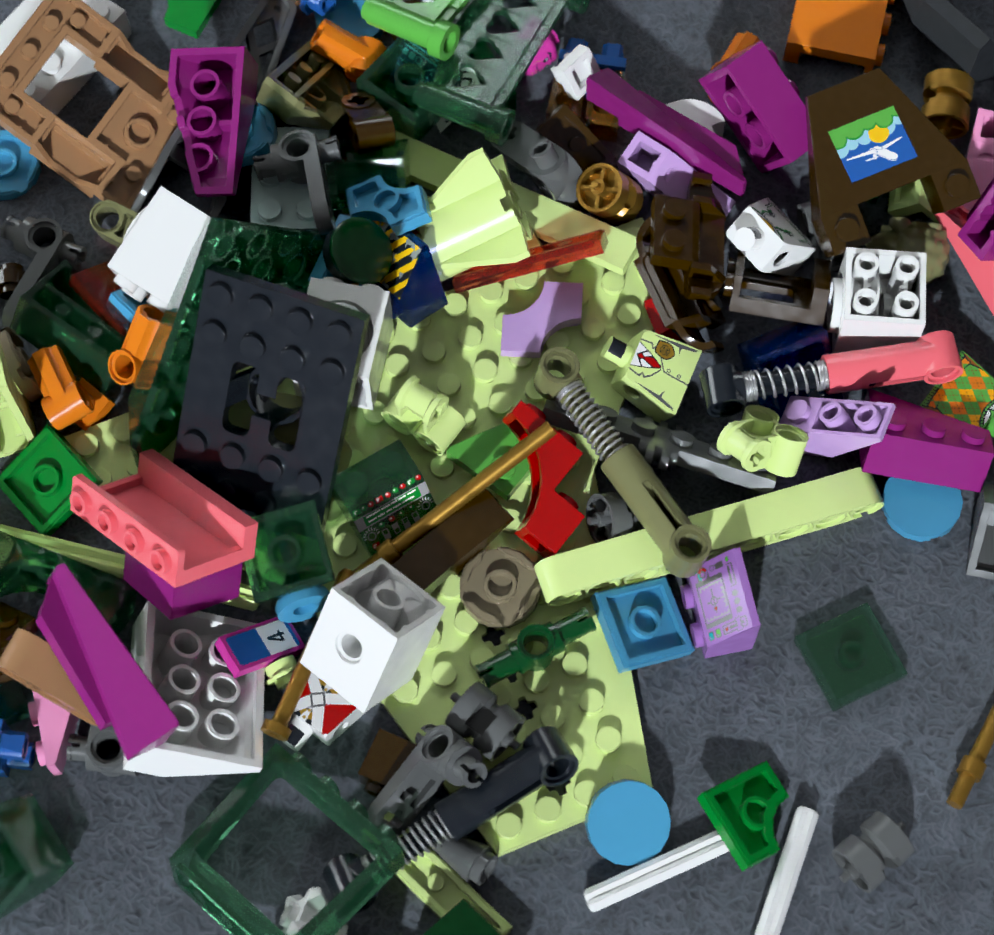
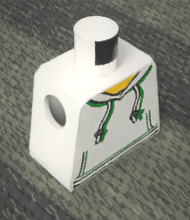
(767, 233)

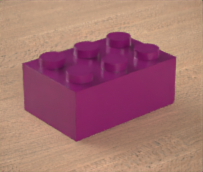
(760, 106)

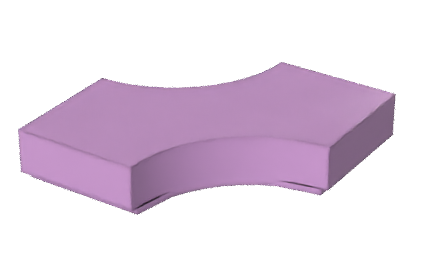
(554, 309)

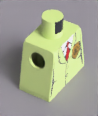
(652, 371)

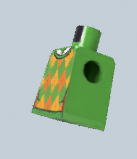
(967, 397)

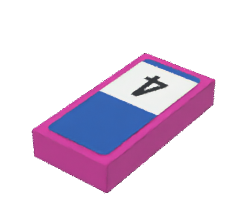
(258, 646)

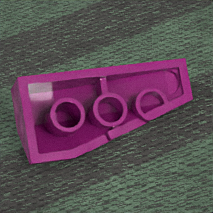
(214, 109)

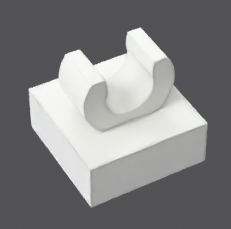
(575, 70)

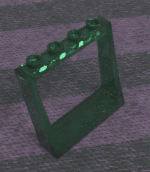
(231, 907)

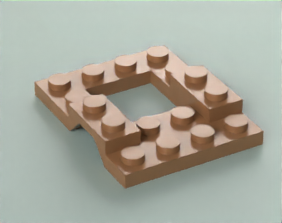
(129, 135)

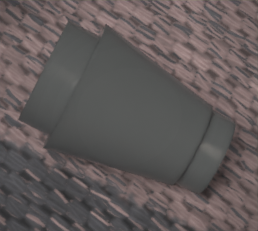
(468, 858)

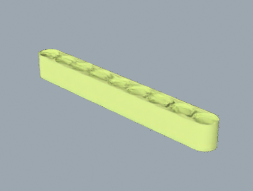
(743, 524)

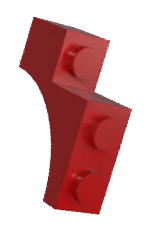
(549, 515)

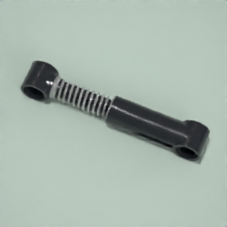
(541, 761)

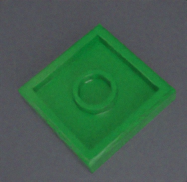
(42, 480)

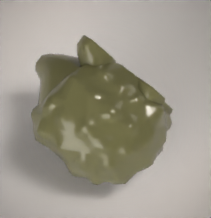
(915, 237)

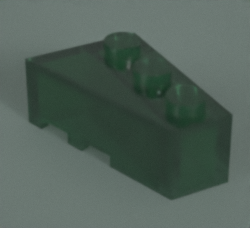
(58, 316)

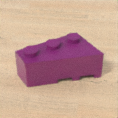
(929, 447)

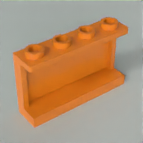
(839, 31)

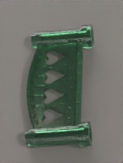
(483, 106)

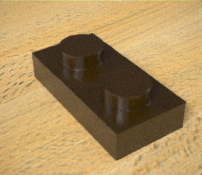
(575, 138)

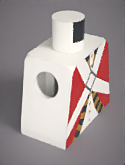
(320, 713)

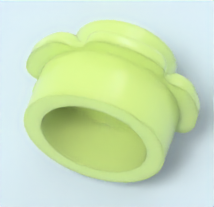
(280, 672)

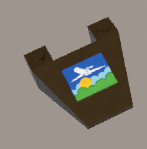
(869, 142)

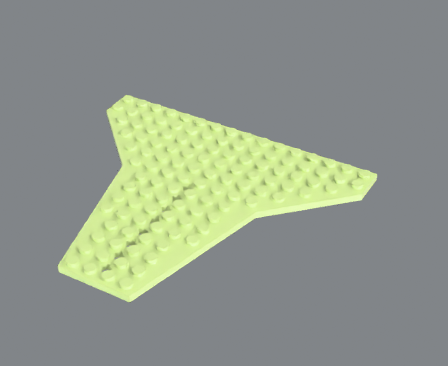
(461, 356)

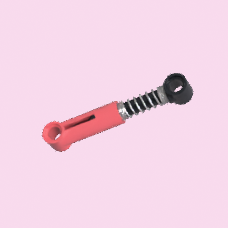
(929, 358)

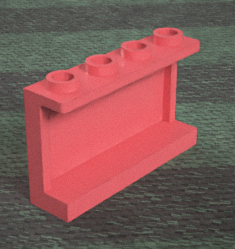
(167, 520)

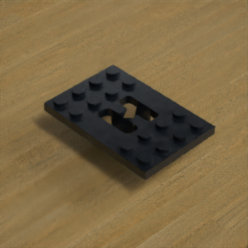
(282, 338)

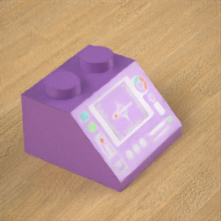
(722, 606)

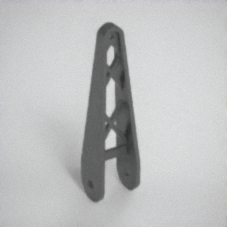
(281, 26)

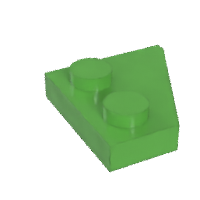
(482, 450)

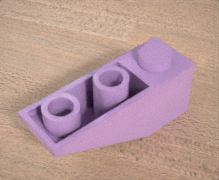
(661, 170)
(837, 424)

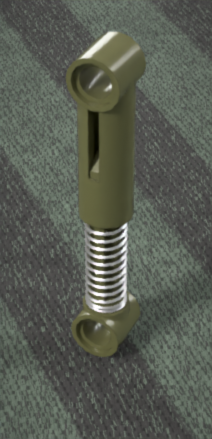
(624, 466)

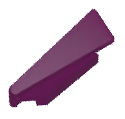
(678, 133)
(102, 667)

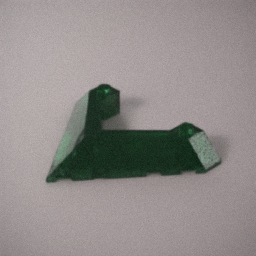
(255, 249)

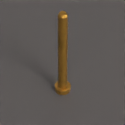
(277, 726)

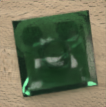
(289, 553)

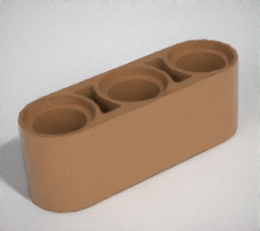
(37, 667)

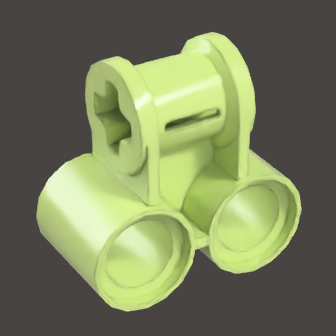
(424, 415)
(763, 442)

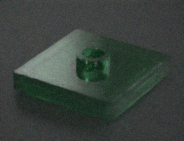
(850, 656)

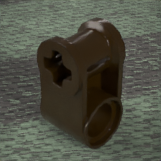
(367, 123)

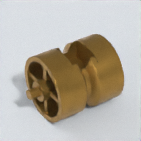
(947, 101)
(609, 194)

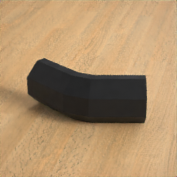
(954, 36)

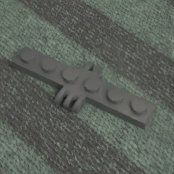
(671, 447)

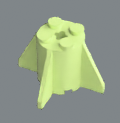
(477, 218)

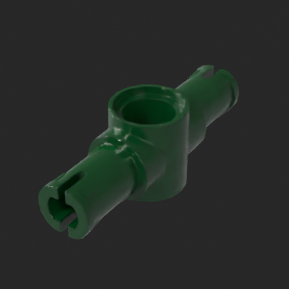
(553, 636)

